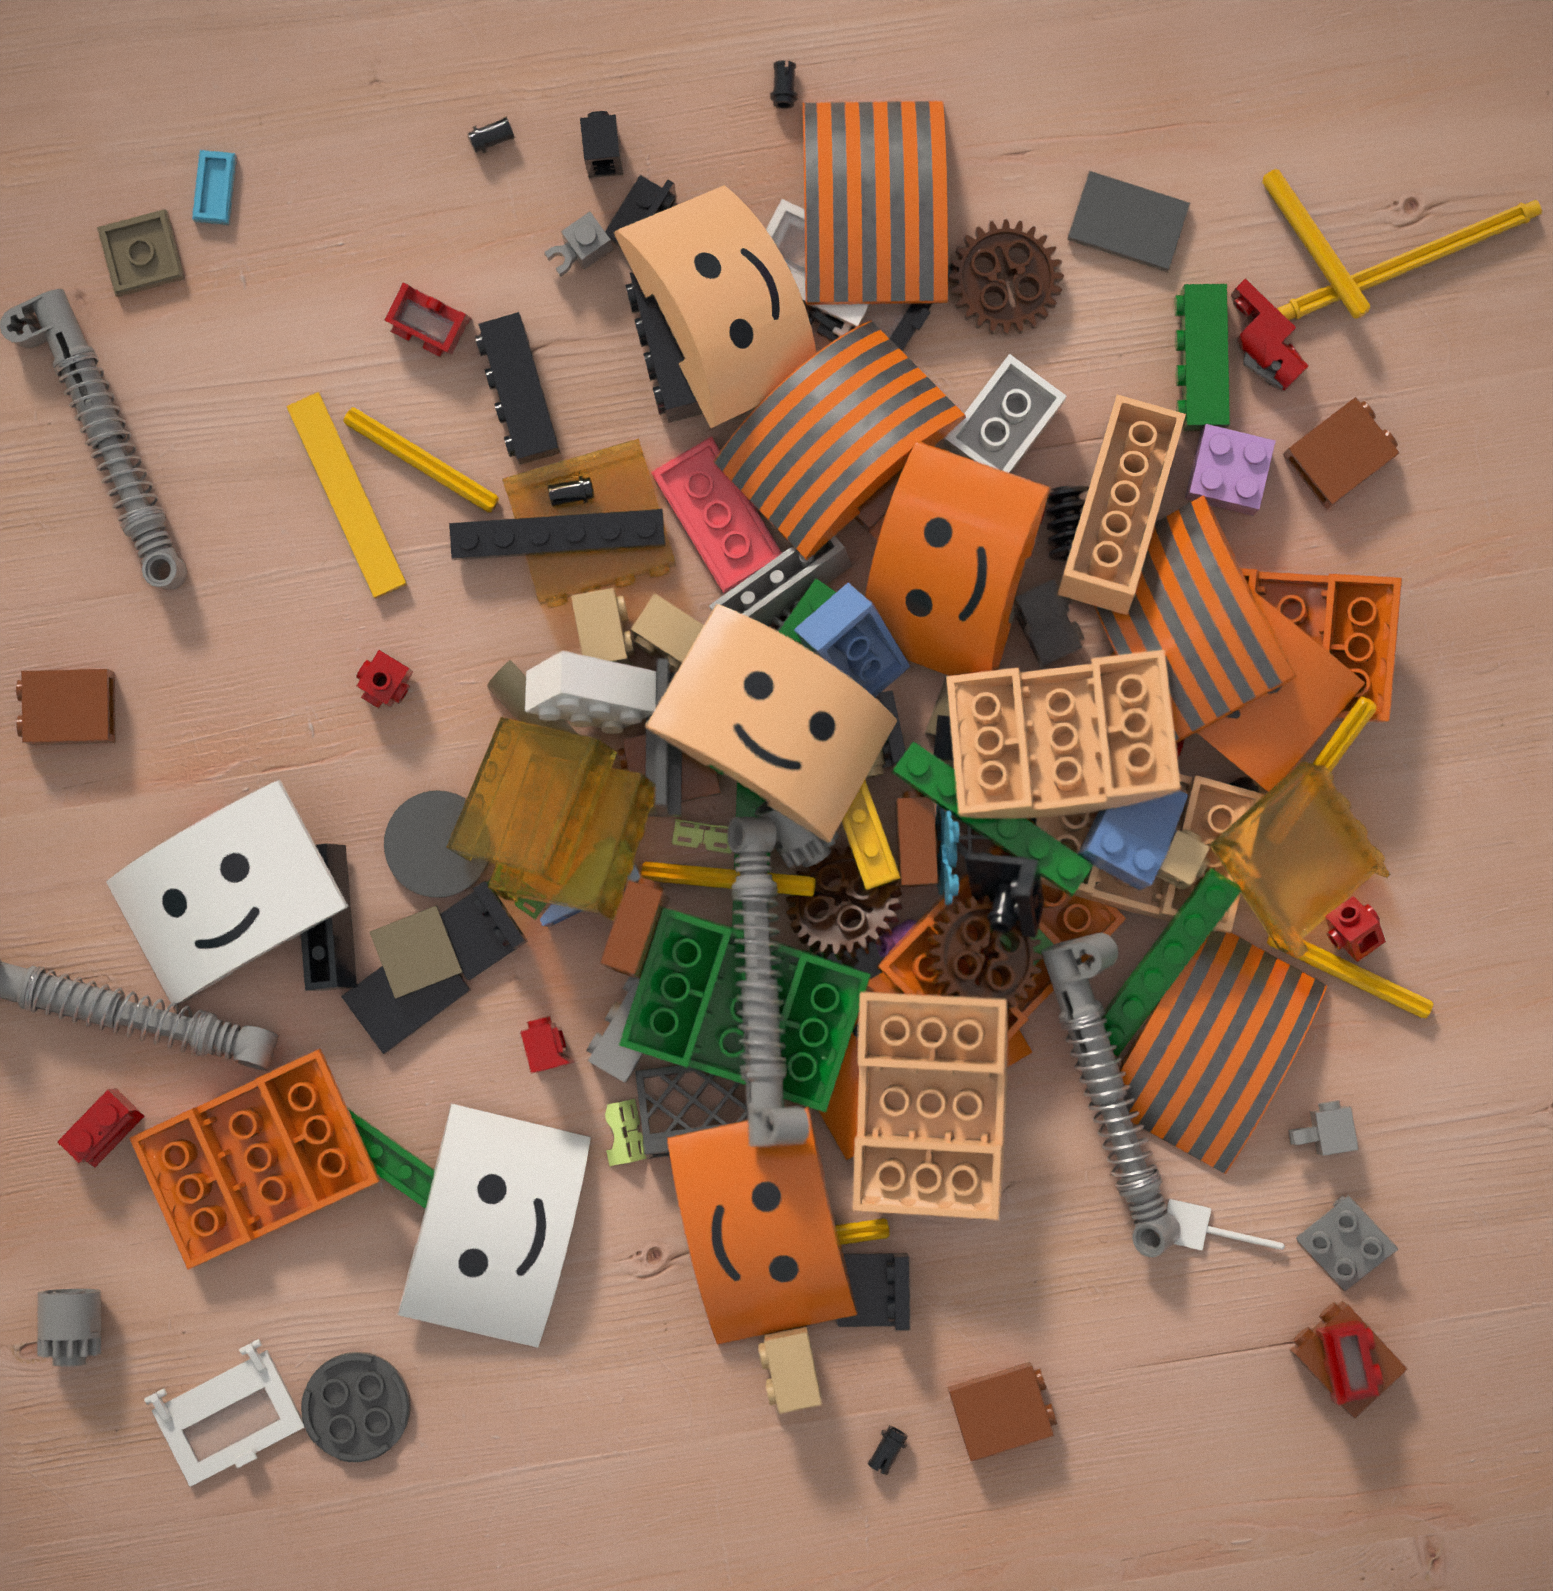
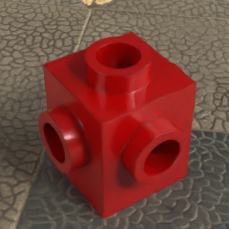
(374, 671)
(1355, 928)

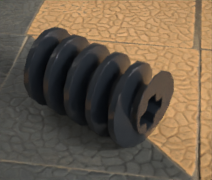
(1067, 515)

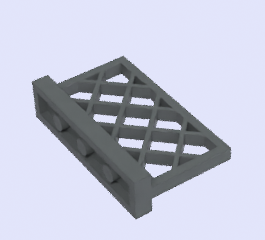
(663, 758)
(656, 1144)

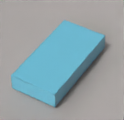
(214, 187)

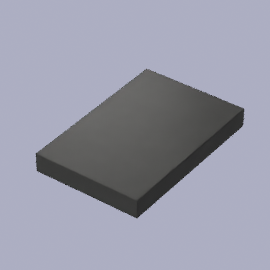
(1128, 221)

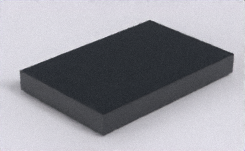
(393, 1019)

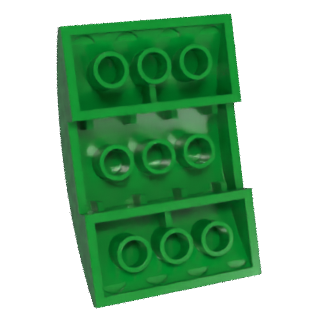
(690, 1007)

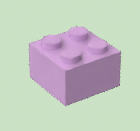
(1230, 469)

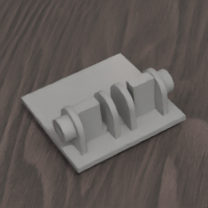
(1346, 1242)

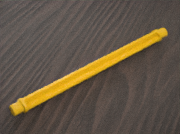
(1416, 258)

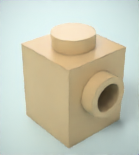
(1184, 859)

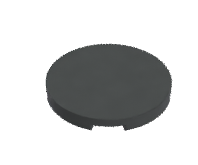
(418, 843)
(356, 1406)

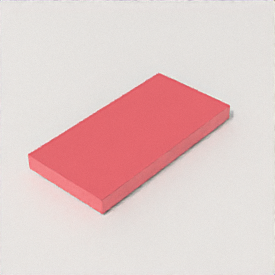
(716, 516)

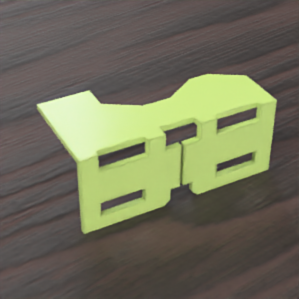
(696, 836)
(619, 1152)

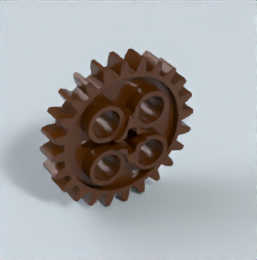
(975, 284)
(831, 930)
(955, 944)

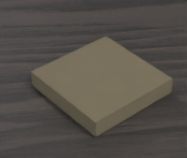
(141, 253)
(416, 952)

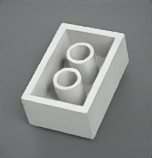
(1006, 417)
(590, 692)

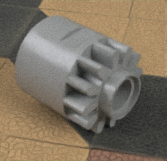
(793, 841)
(69, 1325)

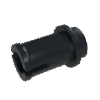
(784, 84)
(490, 135)
(571, 491)
(1002, 914)
(888, 1449)

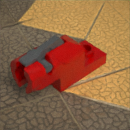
(1265, 337)

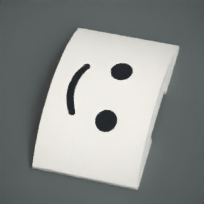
(226, 892)
(495, 1226)

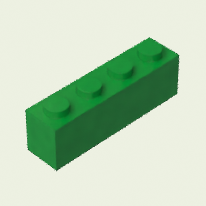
(1203, 355)

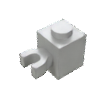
(583, 242)
(1330, 1129)

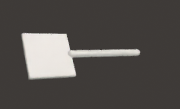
(1194, 1226)

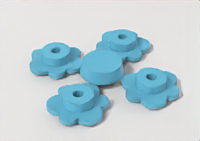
(947, 857)

